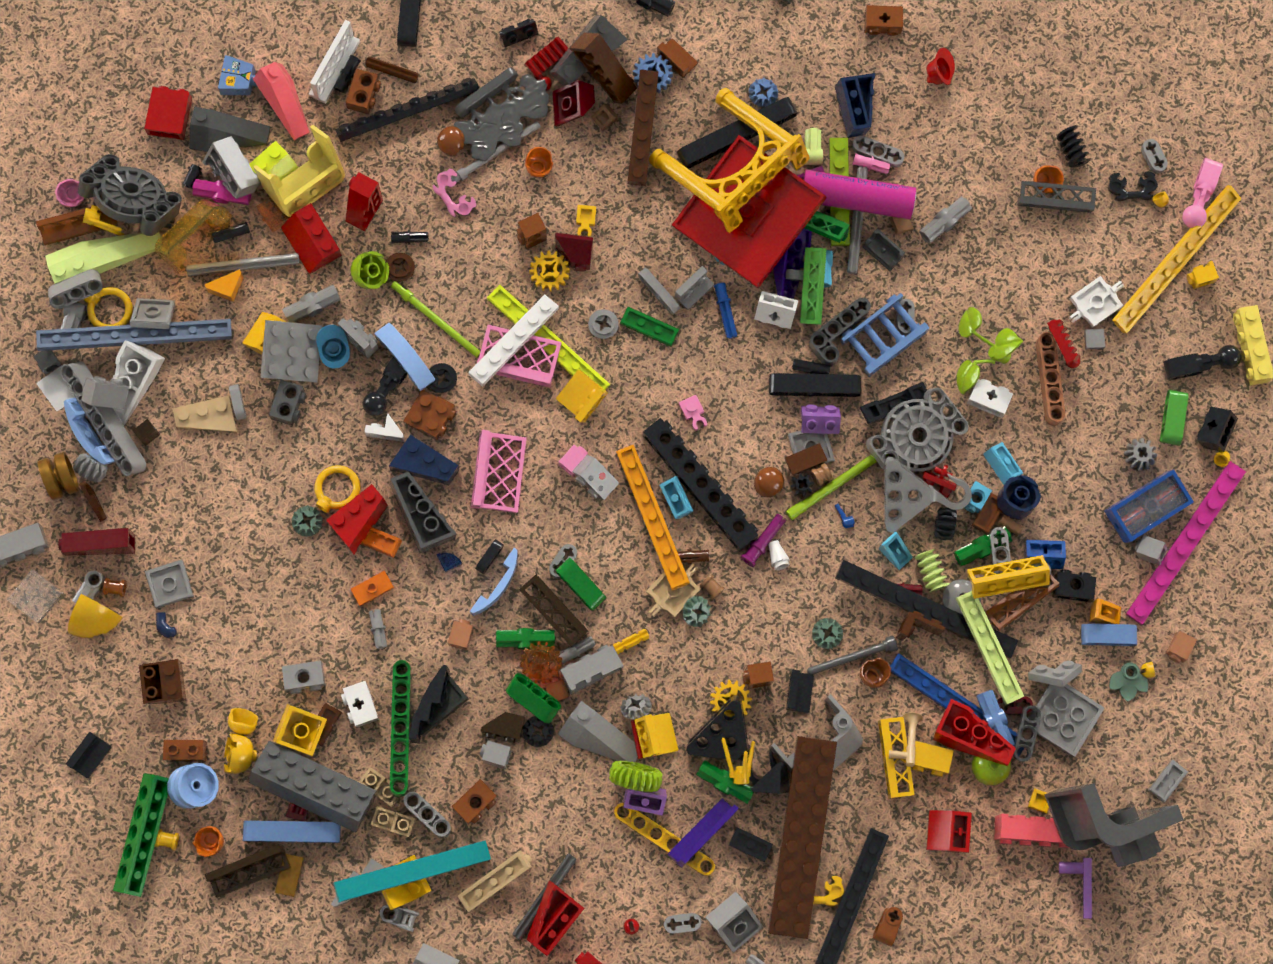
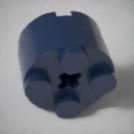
(1018, 497)

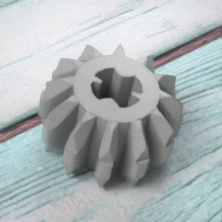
(1147, 456)
(90, 468)

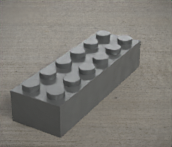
(312, 786)

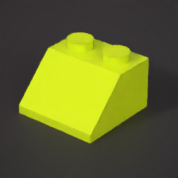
(275, 161)

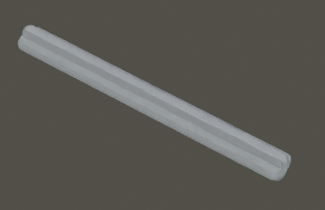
(856, 230)
(242, 264)

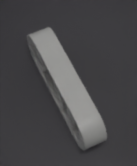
(867, 141)
(658, 291)

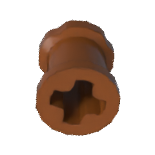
(114, 587)

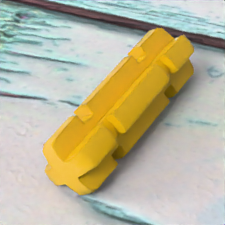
(631, 641)

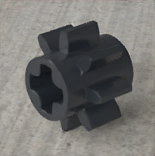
(804, 489)

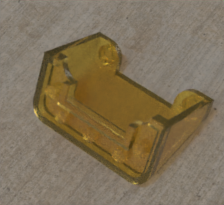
(170, 246)

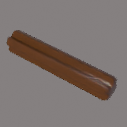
(391, 69)

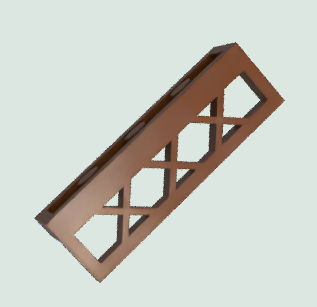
(55, 229)
(1005, 606)

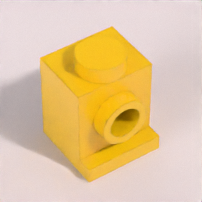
(1202, 275)

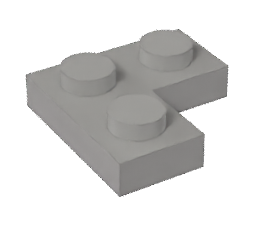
(1059, 676)

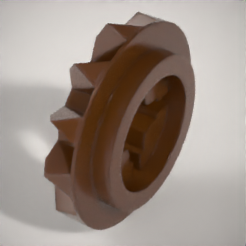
(398, 259)

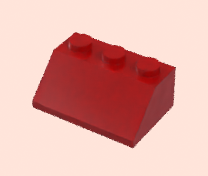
(310, 239)

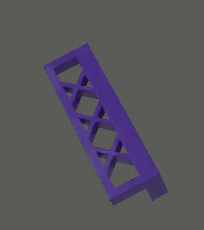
(702, 832)

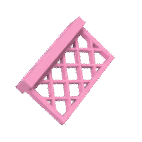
(519, 372)
(482, 466)

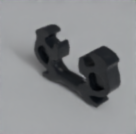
(1116, 187)

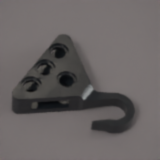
(730, 727)

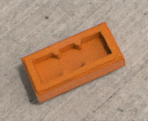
(382, 542)
(372, 588)

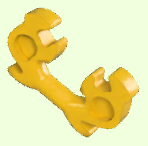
(835, 891)

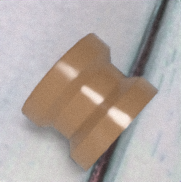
(821, 474)

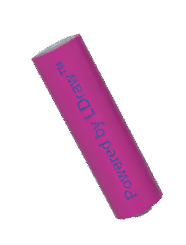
(863, 194)

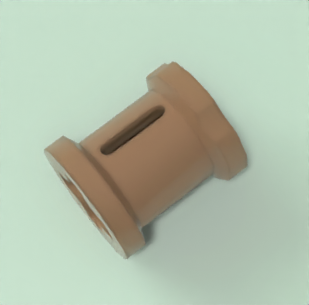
(712, 587)

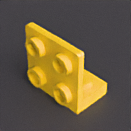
(581, 396)
(656, 735)
(406, 893)

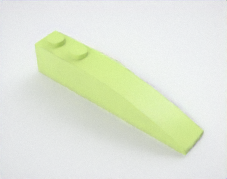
(99, 254)

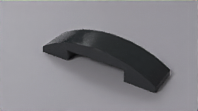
(878, 410)

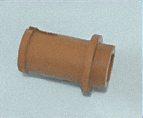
(1010, 525)

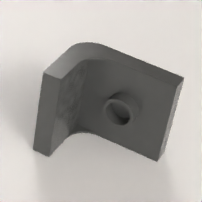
(1128, 832)

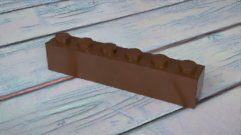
(643, 127)

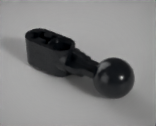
(1194, 364)
(393, 375)

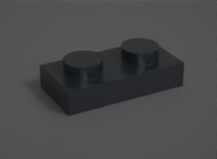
(750, 844)

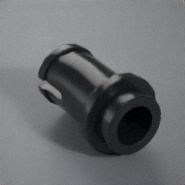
(193, 173)

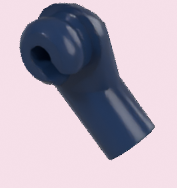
(162, 627)

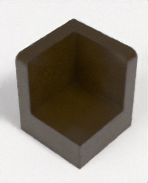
(145, 432)

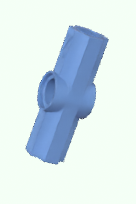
(994, 715)

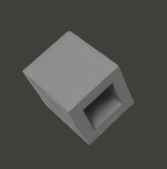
(1151, 550)

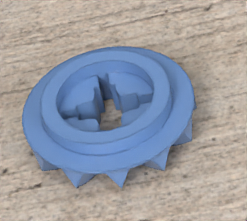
(760, 99)

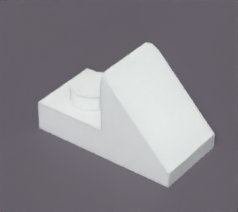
(390, 432)

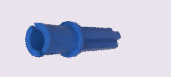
(725, 309)

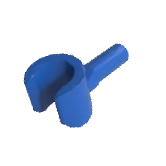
(847, 522)

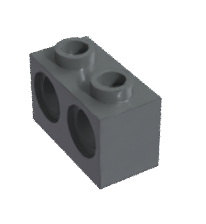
(282, 402)

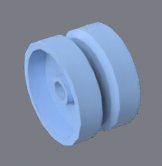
(193, 785)

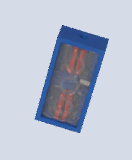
(1148, 506)

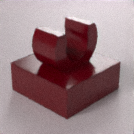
(296, 812)

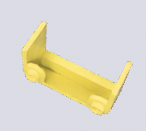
(307, 182)

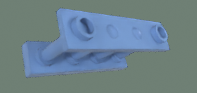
(887, 353)

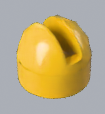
(1161, 199)
(1222, 458)
(1149, 668)

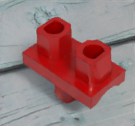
(946, 485)

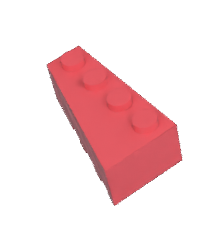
(1027, 830)

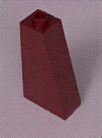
(98, 542)

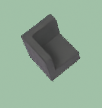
(47, 361)

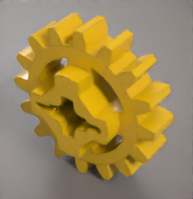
(543, 264)
(722, 697)

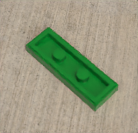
(649, 326)

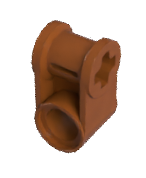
(887, 930)

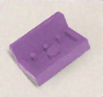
(820, 419)

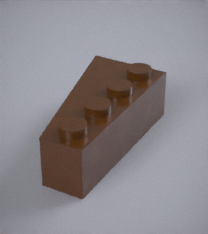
(603, 66)

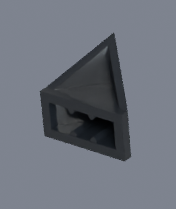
(774, 781)

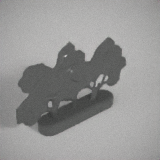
(502, 120)

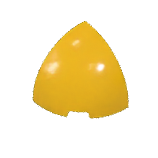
(91, 618)

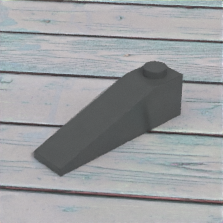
(211, 126)

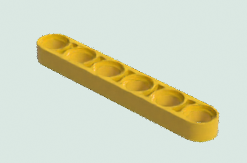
(662, 842)

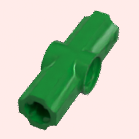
(978, 548)
(523, 638)
(723, 782)

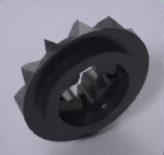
(450, 376)
(537, 741)

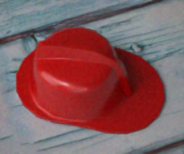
(941, 68)

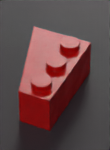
(363, 201)
(357, 517)

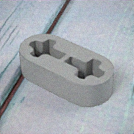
(1150, 158)
(899, 320)
(237, 402)
(559, 558)
(681, 918)

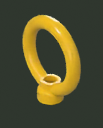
(94, 299)
(325, 503)

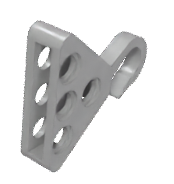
(910, 507)

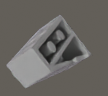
(591, 669)

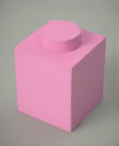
(572, 459)

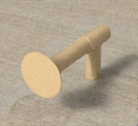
(912, 719)

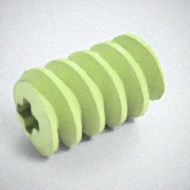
(931, 570)

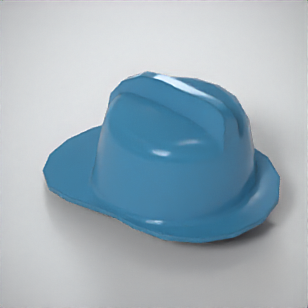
(333, 346)

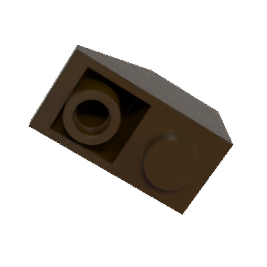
(506, 726)

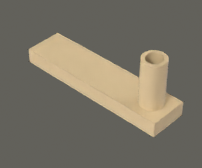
(495, 880)

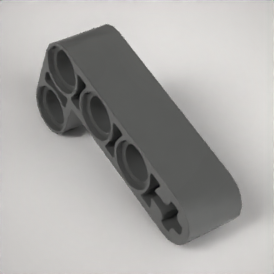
(841, 326)

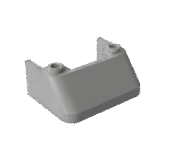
(847, 740)

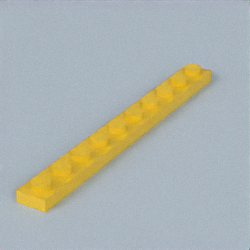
(1175, 260)

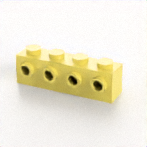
(1253, 345)

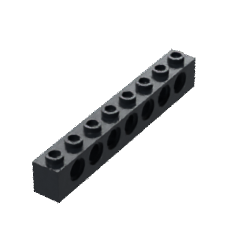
(738, 539)

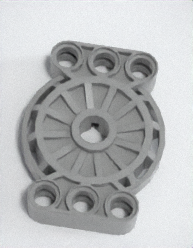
(936, 436)

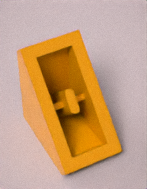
(226, 286)
(1104, 612)

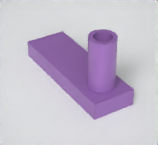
(1086, 869)

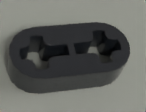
(489, 556)

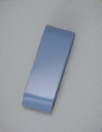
(1109, 634)

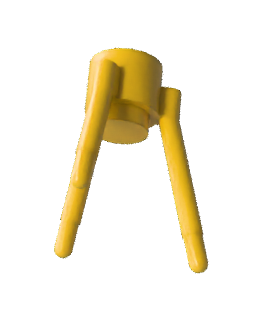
(92, 218)
(742, 773)

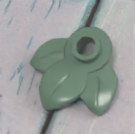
(1128, 684)

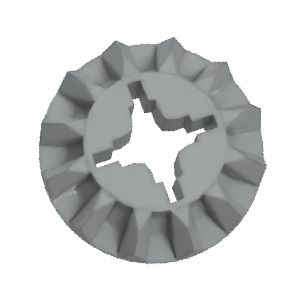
(599, 316)
(633, 712)

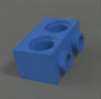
(1052, 551)

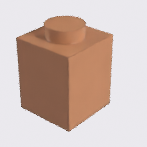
(460, 634)
(1180, 647)

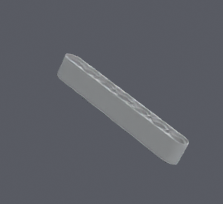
(105, 423)

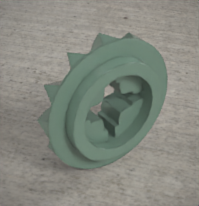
(315, 523)
(691, 617)
(818, 634)

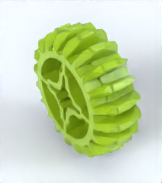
(635, 776)

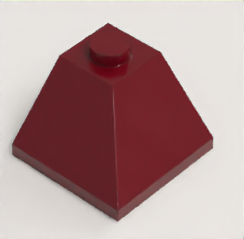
(572, 101)
(575, 249)

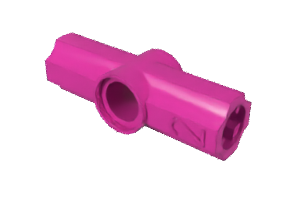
(217, 192)

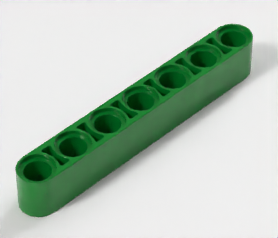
(396, 719)

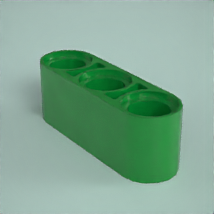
(580, 584)
(533, 698)

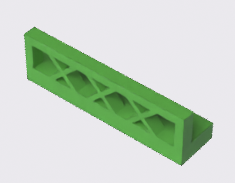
(813, 286)

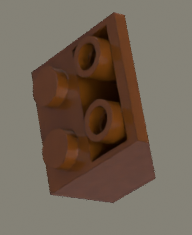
(162, 682)

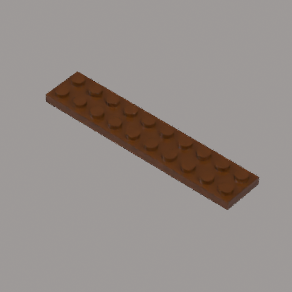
(802, 837)

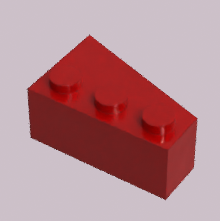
(553, 918)

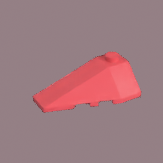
(283, 98)

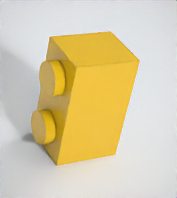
(932, 759)

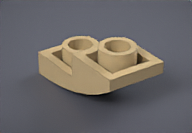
(381, 785)
(392, 821)

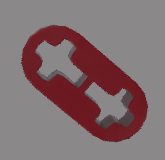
(1016, 710)

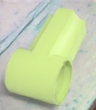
(813, 146)

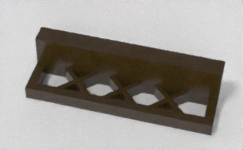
(558, 605)
(245, 863)

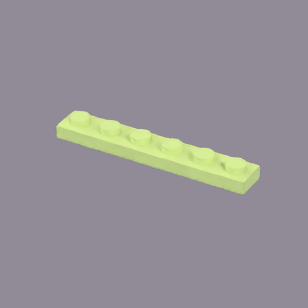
(990, 648)

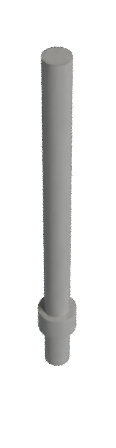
(464, 172)

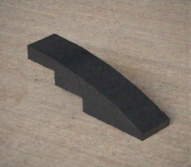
(432, 698)

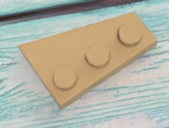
(207, 415)

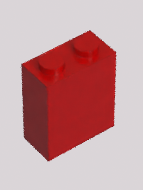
(168, 112)

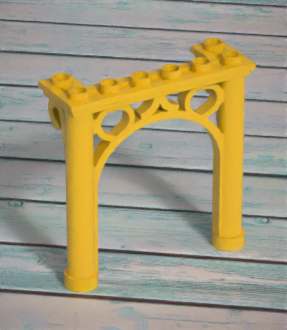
(755, 177)

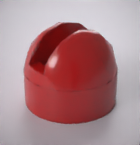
(627, 927)

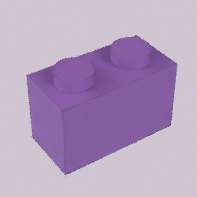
(645, 801)

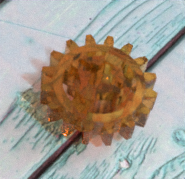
(544, 655)

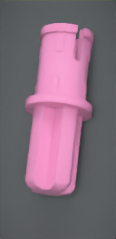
(871, 164)

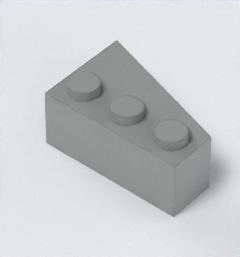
(232, 167)

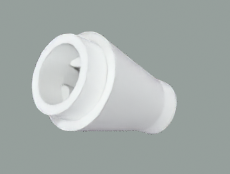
(778, 557)

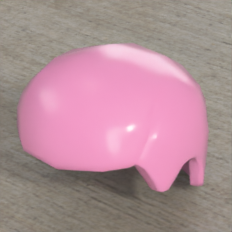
(68, 194)

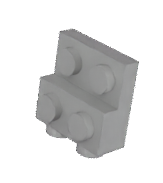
(354, 331)

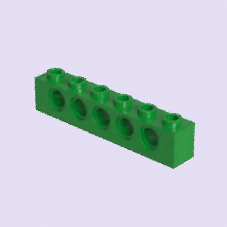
(142, 835)

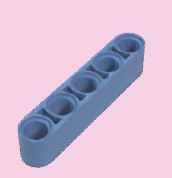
(291, 831)

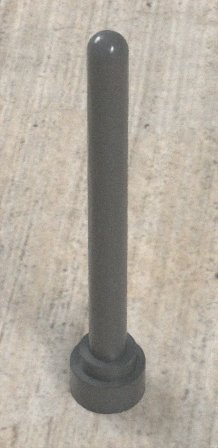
(888, 644)

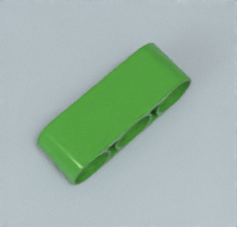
(1174, 417)

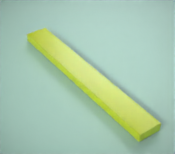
(567, 357)

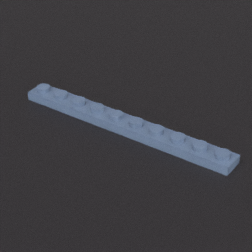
(116, 335)

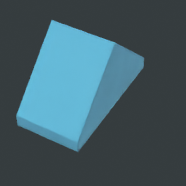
(896, 551)

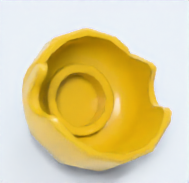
(242, 721)

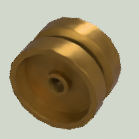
(58, 476)

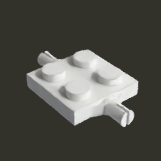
(1096, 301)

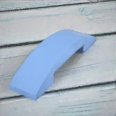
(405, 355)
(85, 433)
(482, 603)

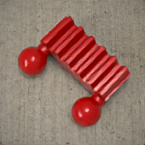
(545, 59)
(1058, 330)

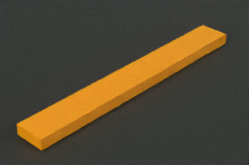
(653, 517)

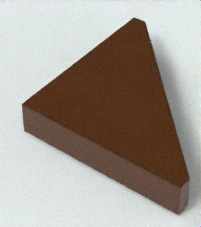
(93, 500)

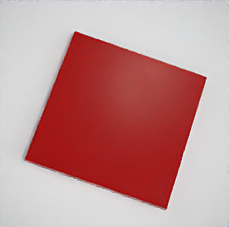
(769, 218)

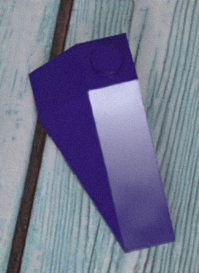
(791, 260)

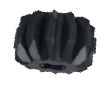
(945, 523)

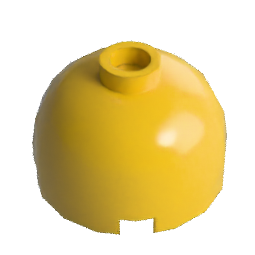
(239, 754)

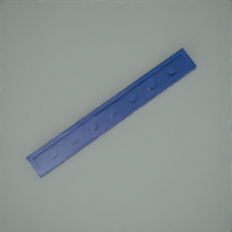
(933, 687)

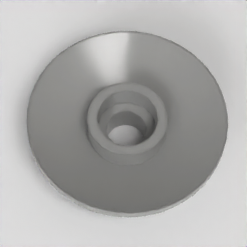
(953, 591)

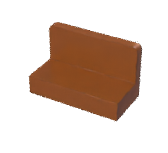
(677, 57)

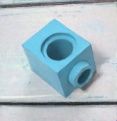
(983, 493)

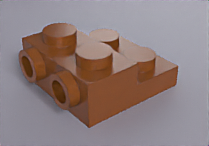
(430, 414)

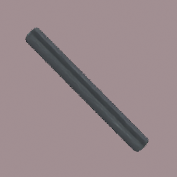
(557, 878)

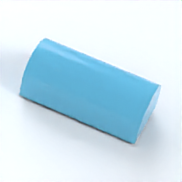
(676, 498)

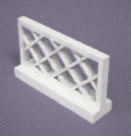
(333, 62)

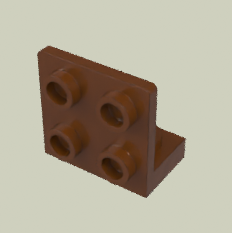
(915, 619)

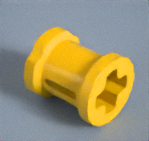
(167, 840)

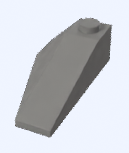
(595, 734)

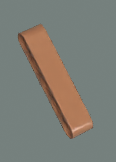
(1046, 386)

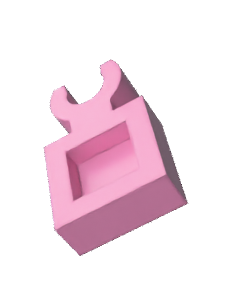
(692, 409)

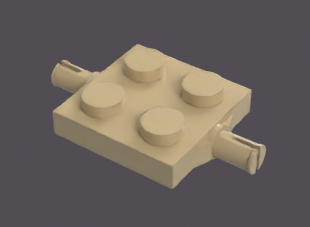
(671, 600)

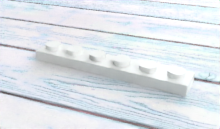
(513, 340)

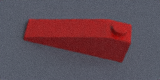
(969, 734)

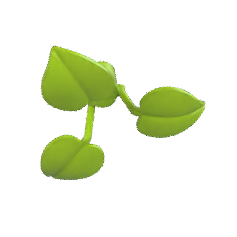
(1005, 342)

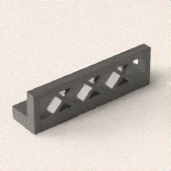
(1058, 204)

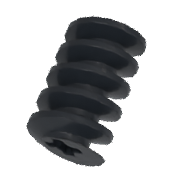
(1072, 148)

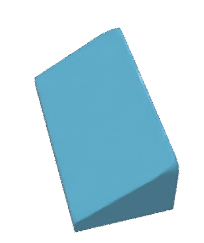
(1002, 462)

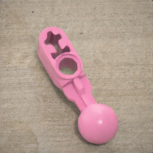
(1204, 187)

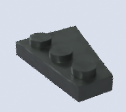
(453, 700)

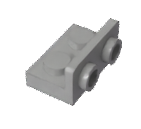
(694, 288)

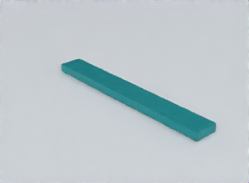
(411, 871)

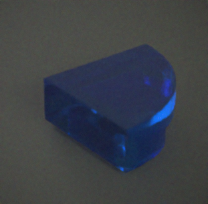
(448, 561)

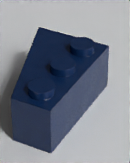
(855, 103)
(423, 462)

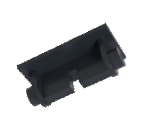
(525, 30)

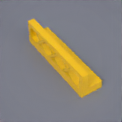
(1010, 579)
(889, 764)

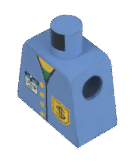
(236, 77)

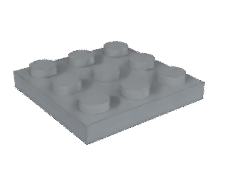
(290, 351)
(1066, 717)

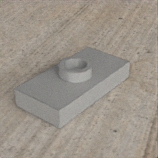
(1168, 781)

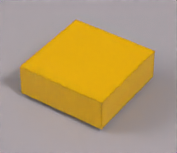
(1038, 801)

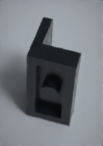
(799, 691)
(88, 755)

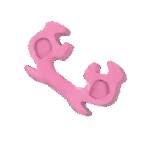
(444, 180)

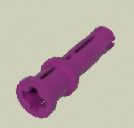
(758, 547)

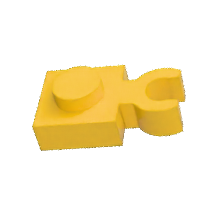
(585, 218)

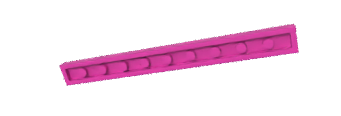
(1185, 543)

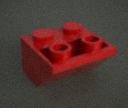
(949, 831)

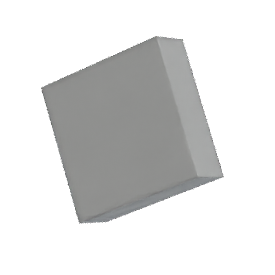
(1094, 339)

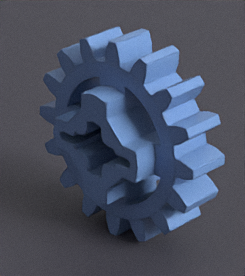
(651, 64)

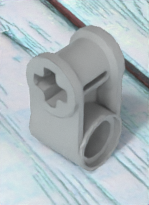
(400, 917)

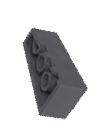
(569, 66)
(422, 518)

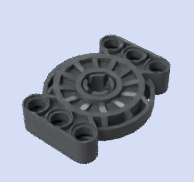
(129, 194)

